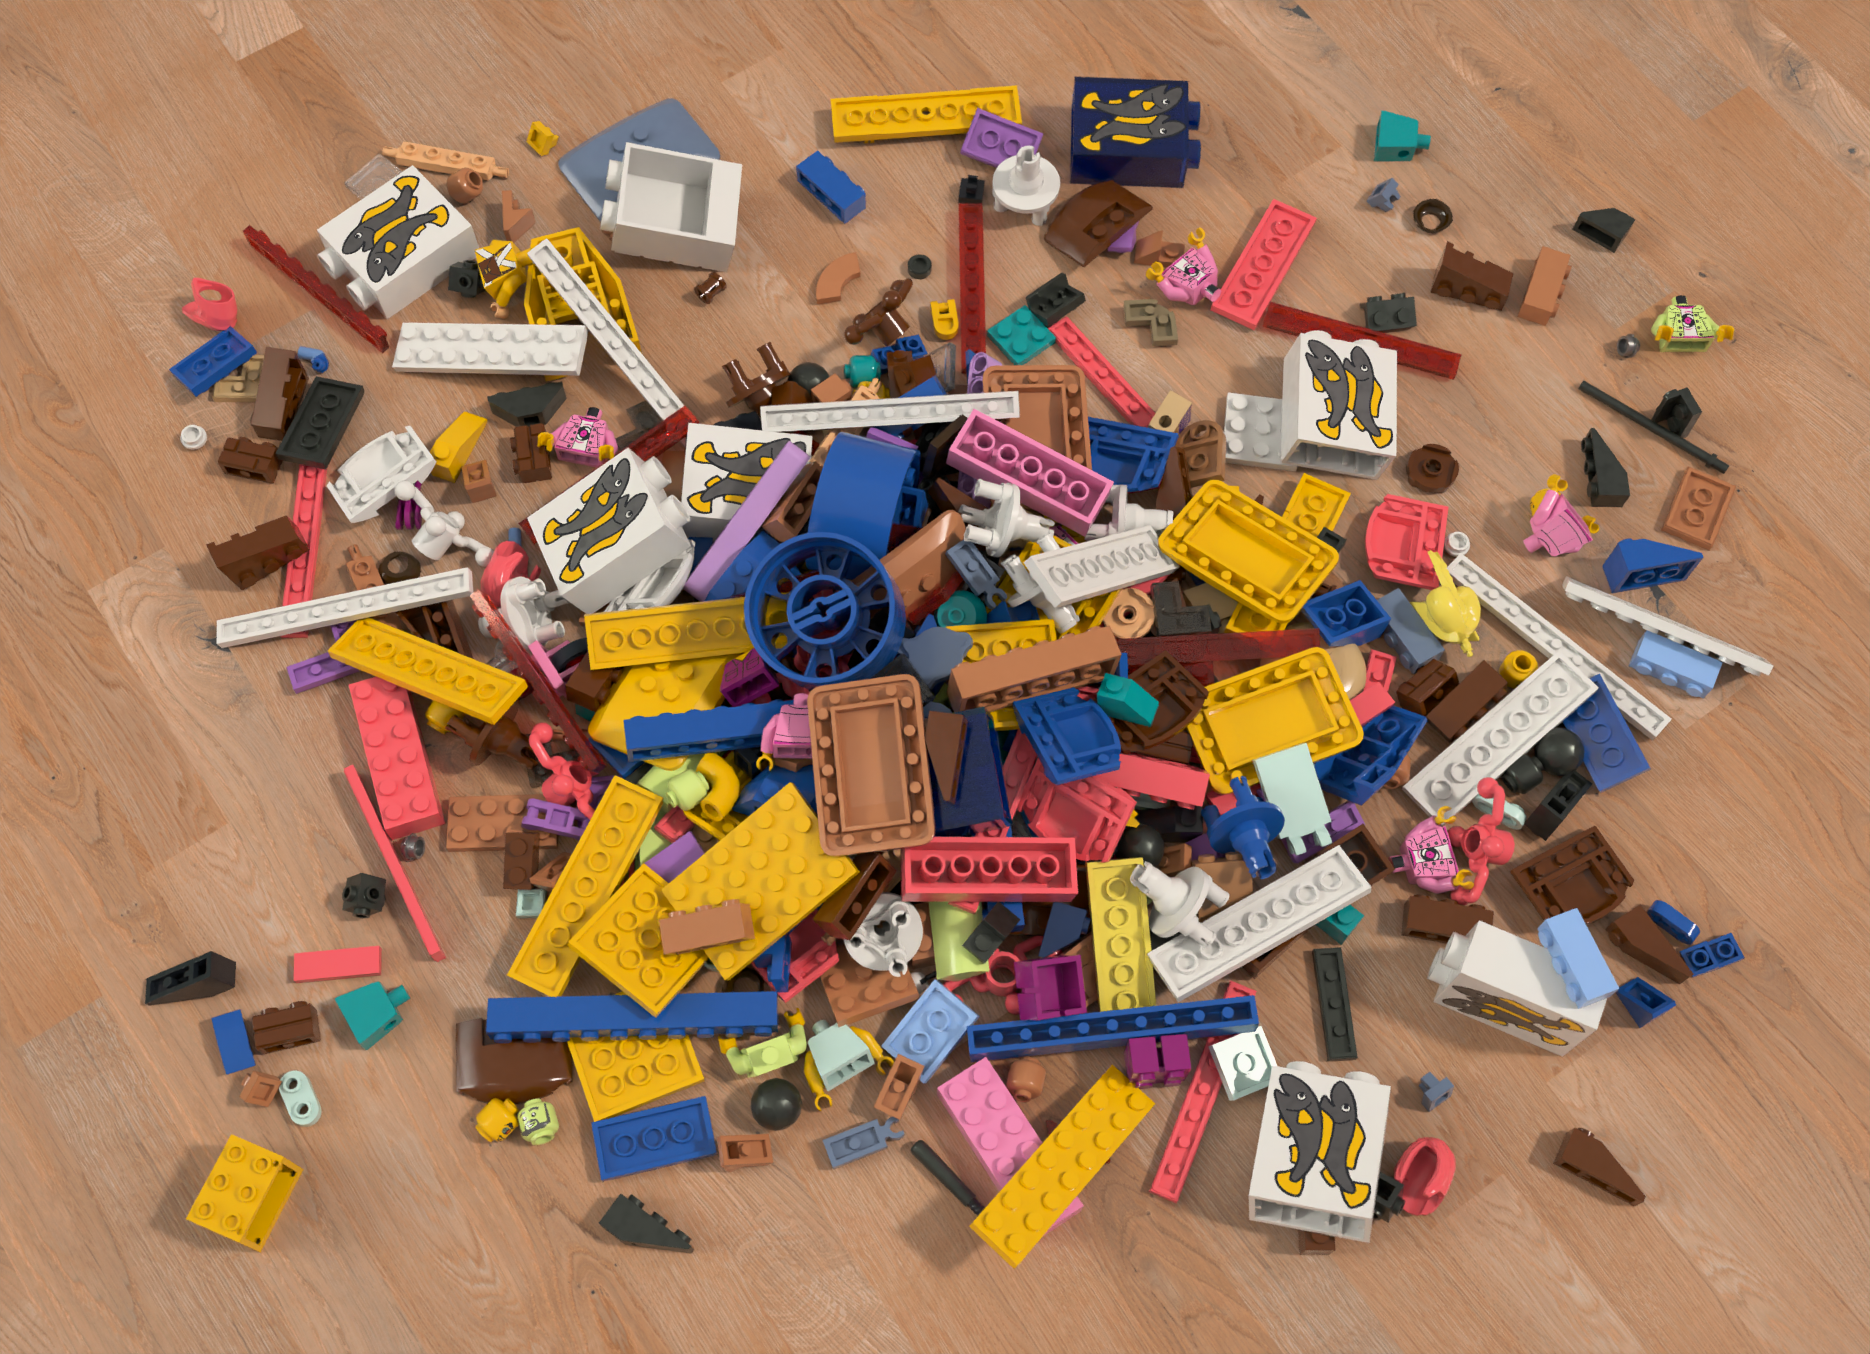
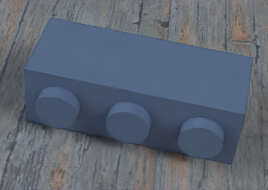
(1409, 633)

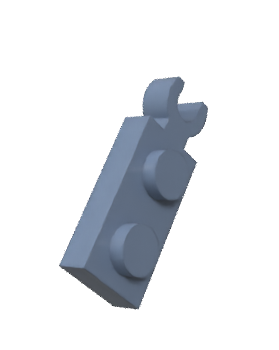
(975, 571)
(860, 1142)

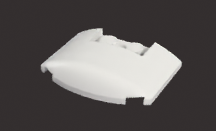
(375, 469)
(659, 587)

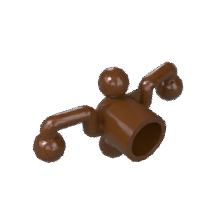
(883, 318)

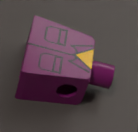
(747, 678)

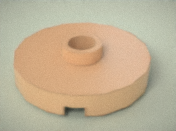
(1130, 601)

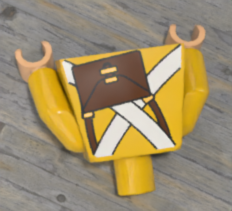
(502, 272)

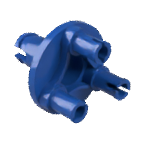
(1246, 829)

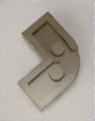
(1160, 319)

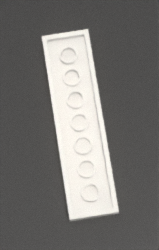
(491, 348)
(1099, 566)
(1673, 630)
(1501, 736)
(1260, 923)

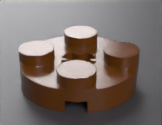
(1429, 481)

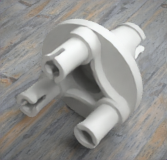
(1026, 185)
(1129, 516)
(1002, 522)
(1028, 589)
(527, 611)
(1178, 900)
(894, 943)

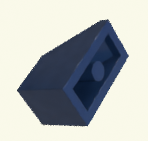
(1063, 928)

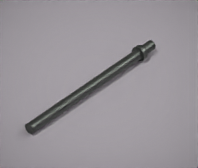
(1654, 427)

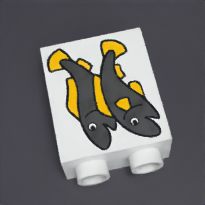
(396, 243)
(1339, 405)
(723, 470)
(610, 530)
(1511, 989)
(1320, 1151)

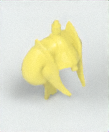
(1450, 611)

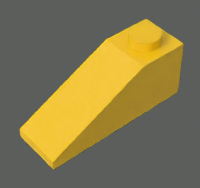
(456, 445)

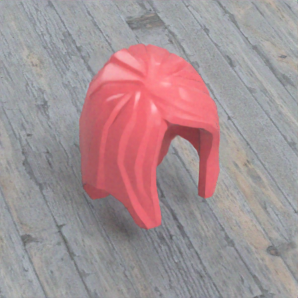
(505, 564)
(1426, 1173)

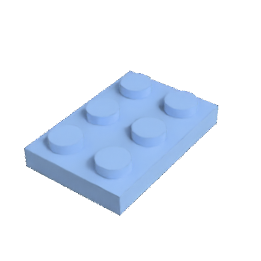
(931, 1029)

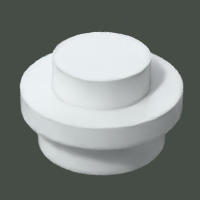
(193, 437)
(1456, 543)

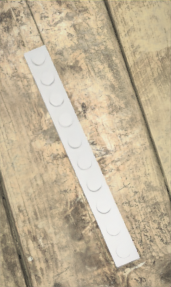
(605, 330)
(888, 411)
(344, 607)
(1550, 640)

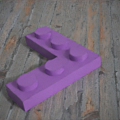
(321, 668)
(1343, 818)

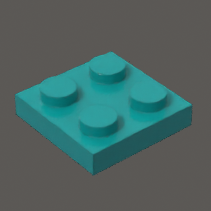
(1021, 336)

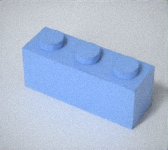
(1675, 664)
(1577, 958)

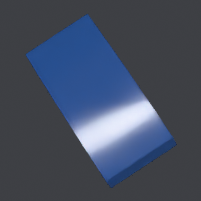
(909, 343)
(1712, 955)
(233, 1041)

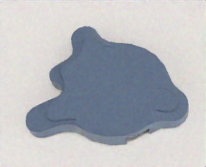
(936, 653)

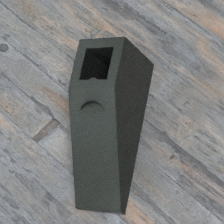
(1606, 476)
(637, 1228)

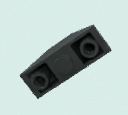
(528, 404)

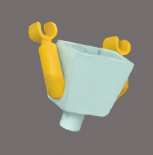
(838, 1056)

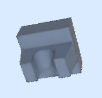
(1384, 194)
(1435, 1091)

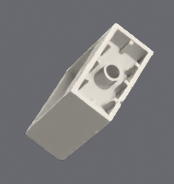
(673, 207)

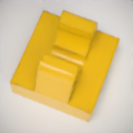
(541, 138)

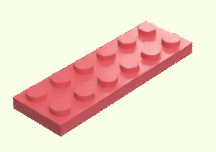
(1263, 264)

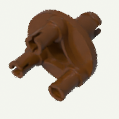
(759, 390)
(499, 739)

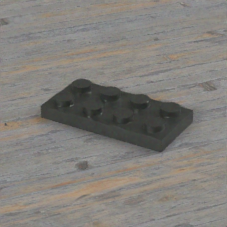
(320, 422)

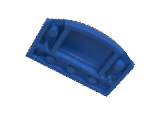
(1129, 453)
(1069, 735)

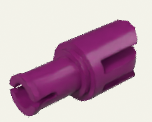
(409, 513)

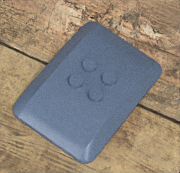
(657, 126)

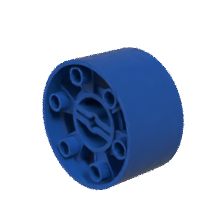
(861, 494)
(803, 623)

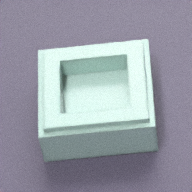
(530, 903)

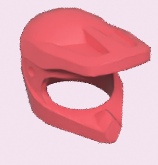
(213, 314)

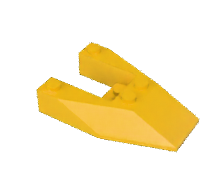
(547, 307)

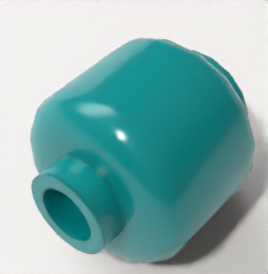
(861, 369)

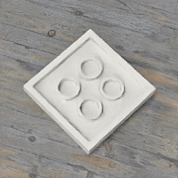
(1254, 431)

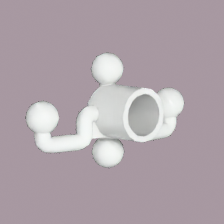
(440, 528)

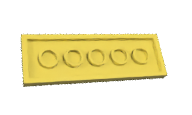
(1119, 936)

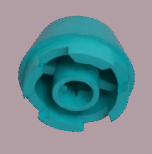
(961, 609)

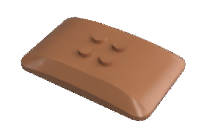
(1050, 406)
(920, 563)
(870, 765)

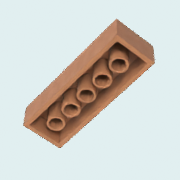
(1034, 671)

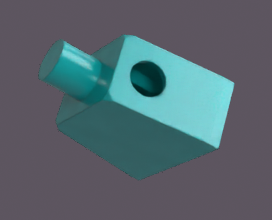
(1398, 138)
(372, 1011)

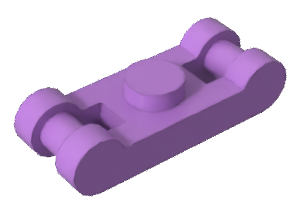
(558, 819)

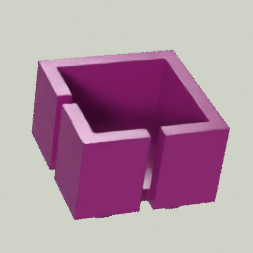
(1050, 987)
(1154, 1065)

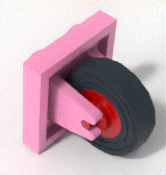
(559, 662)

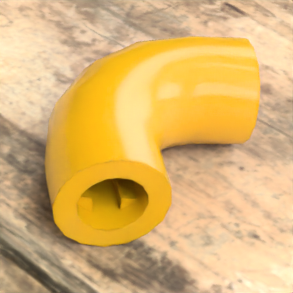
(724, 786)

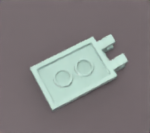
(1293, 785)

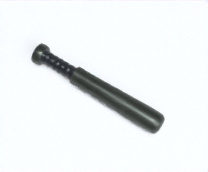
(945, 1175)

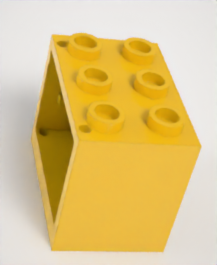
(245, 1193)

